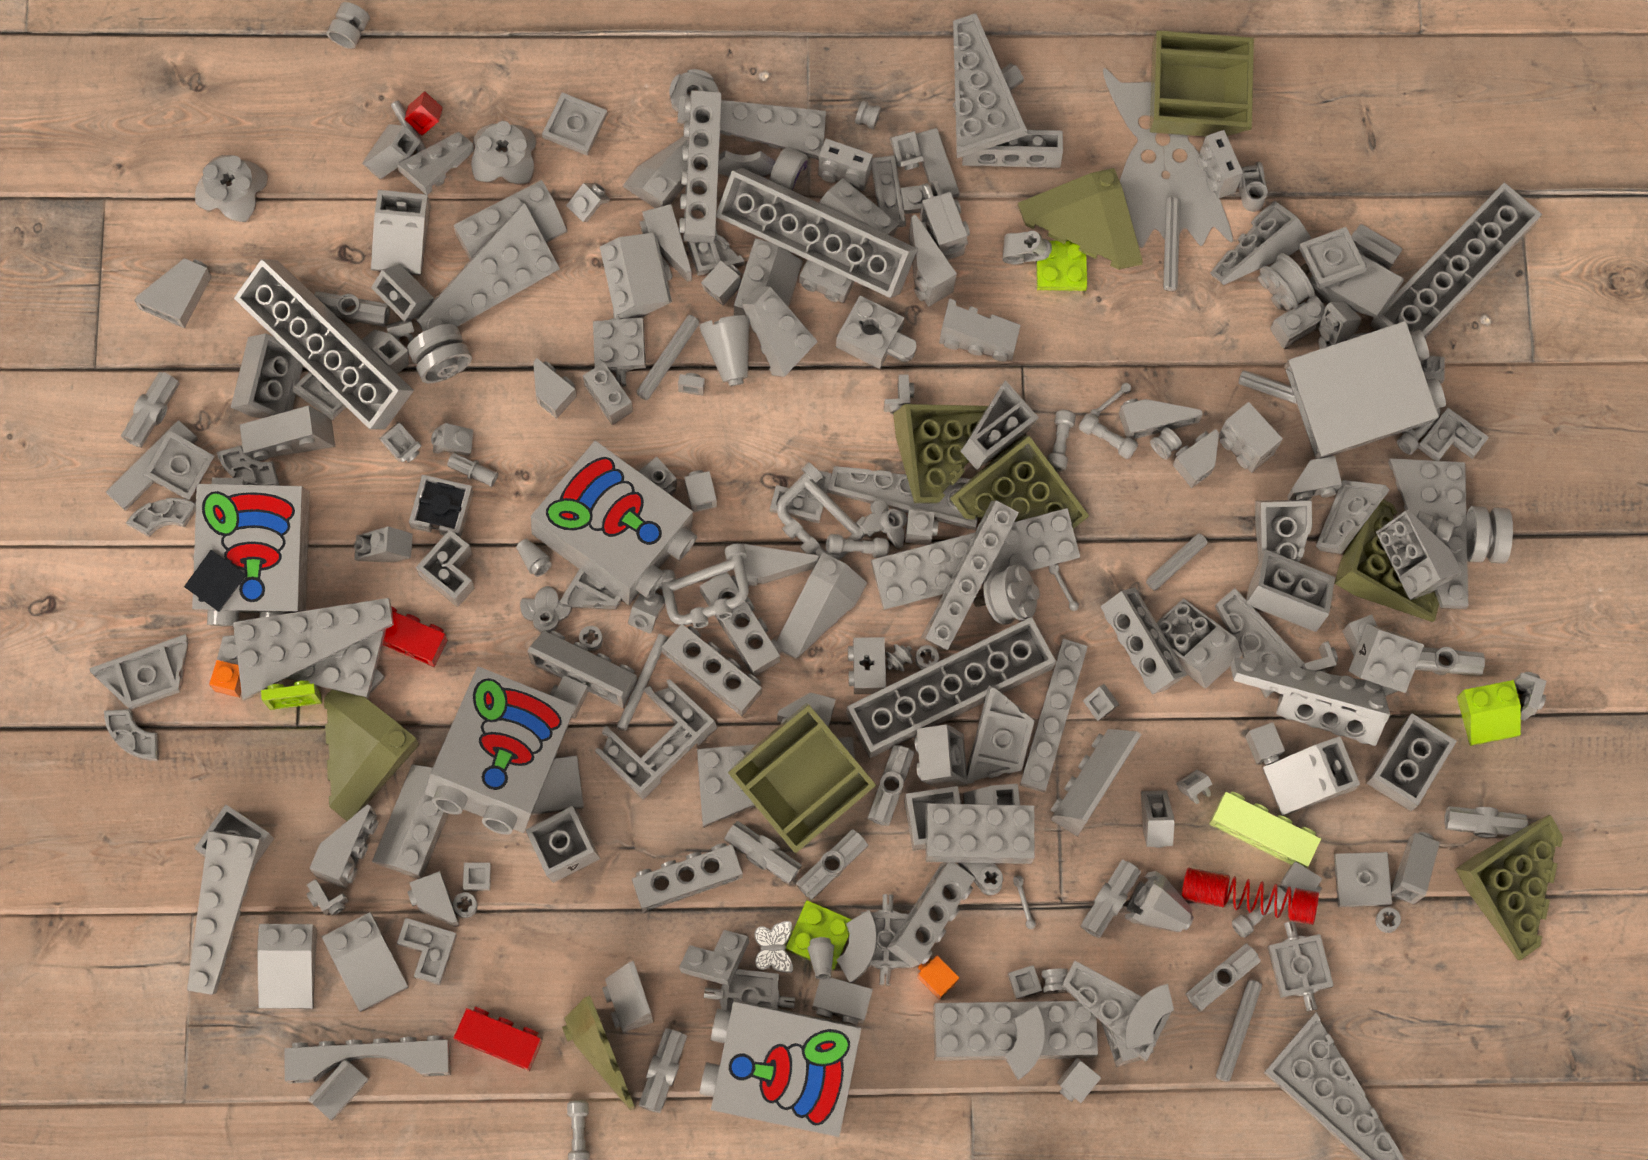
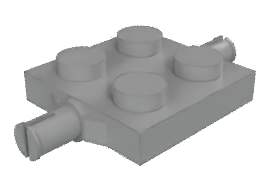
(619, 345)
(887, 925)
(1300, 966)
(750, 987)

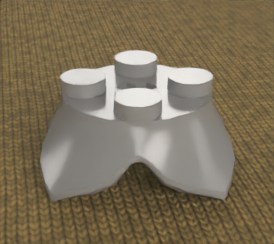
(515, 164)
(234, 201)

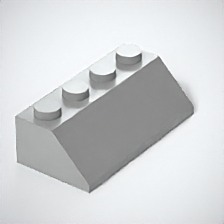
(482, 226)
(574, 661)
(411, 827)

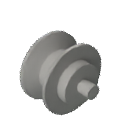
(899, 657)

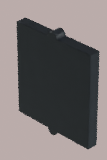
(215, 580)

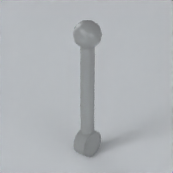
(1125, 389)
(1053, 569)
(1018, 882)

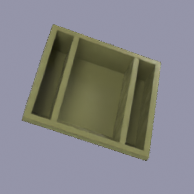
(1201, 83)
(801, 777)

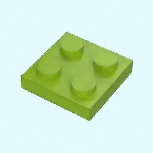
(1063, 269)
(293, 696)
(815, 923)

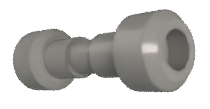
(1064, 420)
(1091, 425)
(837, 544)
(1245, 925)
(578, 1111)

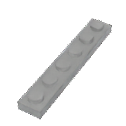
(1053, 715)

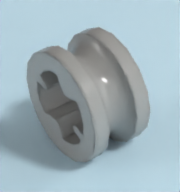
(585, 633)
(919, 660)
(471, 909)
(1396, 922)

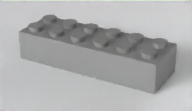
(989, 1030)

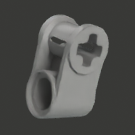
(1253, 183)
(1025, 247)
(980, 872)

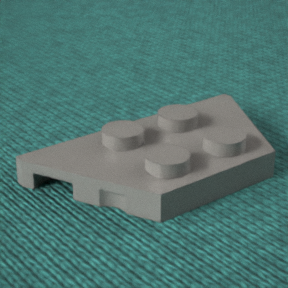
(145, 673)
(1000, 738)

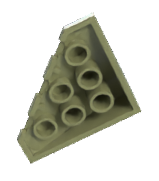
(1090, 214)
(931, 445)
(1021, 481)
(1370, 574)
(363, 750)
(1512, 883)
(590, 1039)

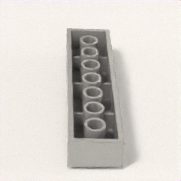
(816, 232)
(1461, 263)
(323, 344)
(950, 687)

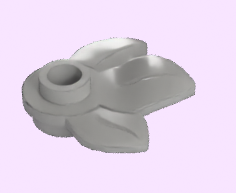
(544, 606)

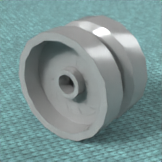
(439, 353)
(1489, 534)

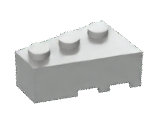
(778, 330)
(978, 333)
(999, 426)
(287, 433)

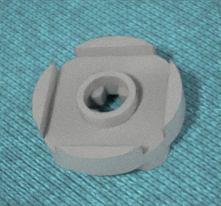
(689, 81)

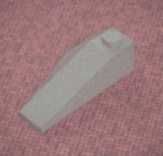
(1283, 527)

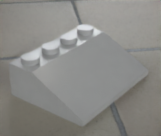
(1094, 779)

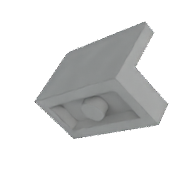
(1375, 246)
(338, 1090)

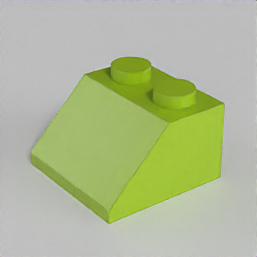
(1490, 712)

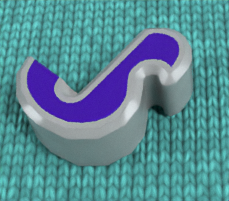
(788, 167)

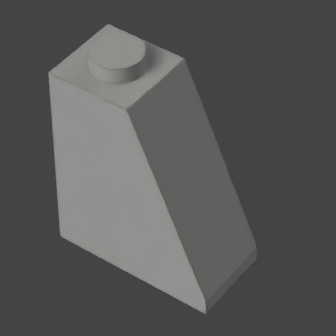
(176, 292)
(1415, 868)

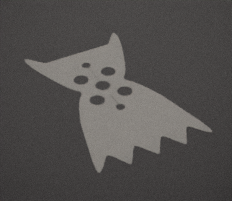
(1142, 182)

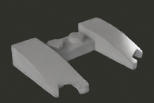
(644, 773)

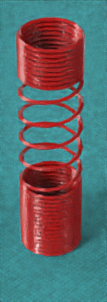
(1212, 890)

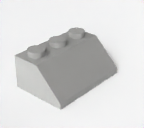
(854, 204)
(769, 267)
(635, 275)
(266, 378)
(1291, 591)

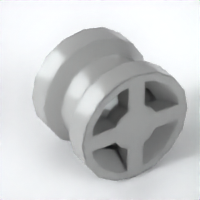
(868, 115)
(1166, 443)
(1054, 980)

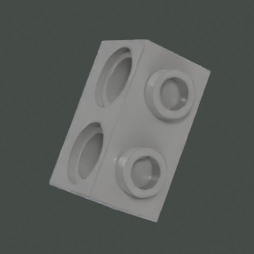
(607, 393)

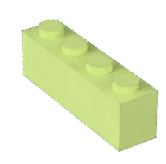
(1265, 830)

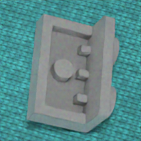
(1532, 691)

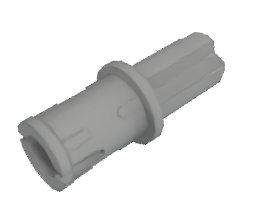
(472, 469)

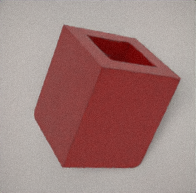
(423, 113)

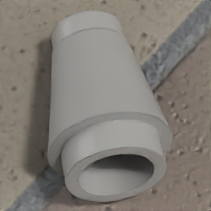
(534, 558)
(821, 956)

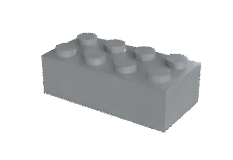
(980, 833)

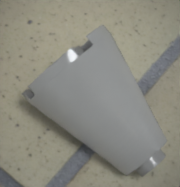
(729, 347)

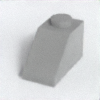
(1157, 819)
(433, 898)

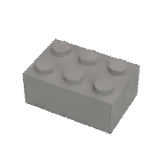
(1411, 762)

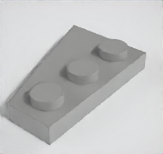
(435, 161)
(1349, 513)

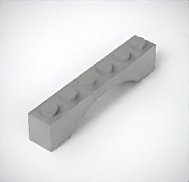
(309, 1064)

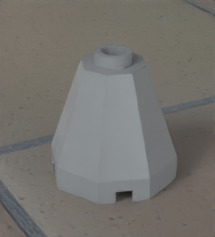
(1159, 905)

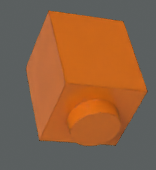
(226, 679)
(937, 976)

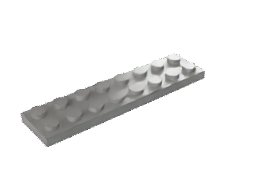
(929, 568)

